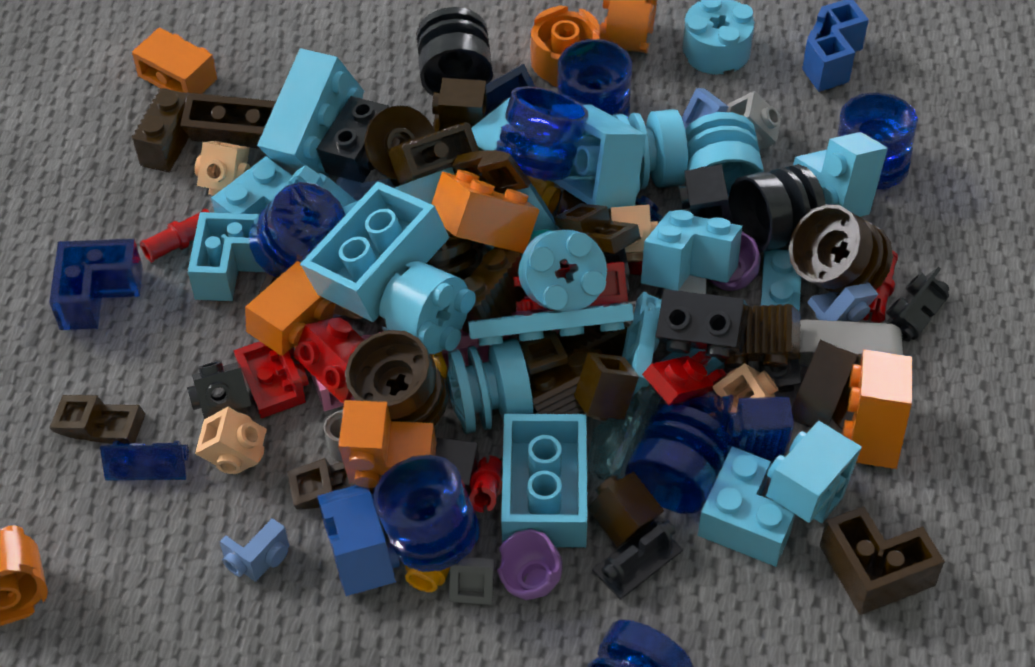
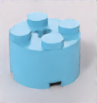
(718, 35)
(583, 281)
(427, 305)

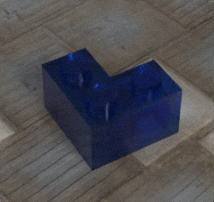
(91, 272)

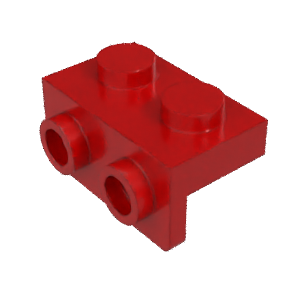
(326, 351)
(271, 378)

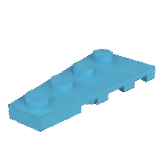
(569, 323)

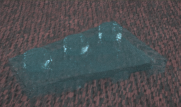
(617, 439)

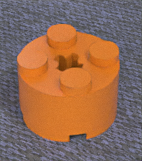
(629, 23)
(553, 33)
(20, 575)

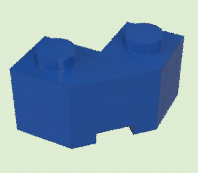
(833, 44)
(357, 540)

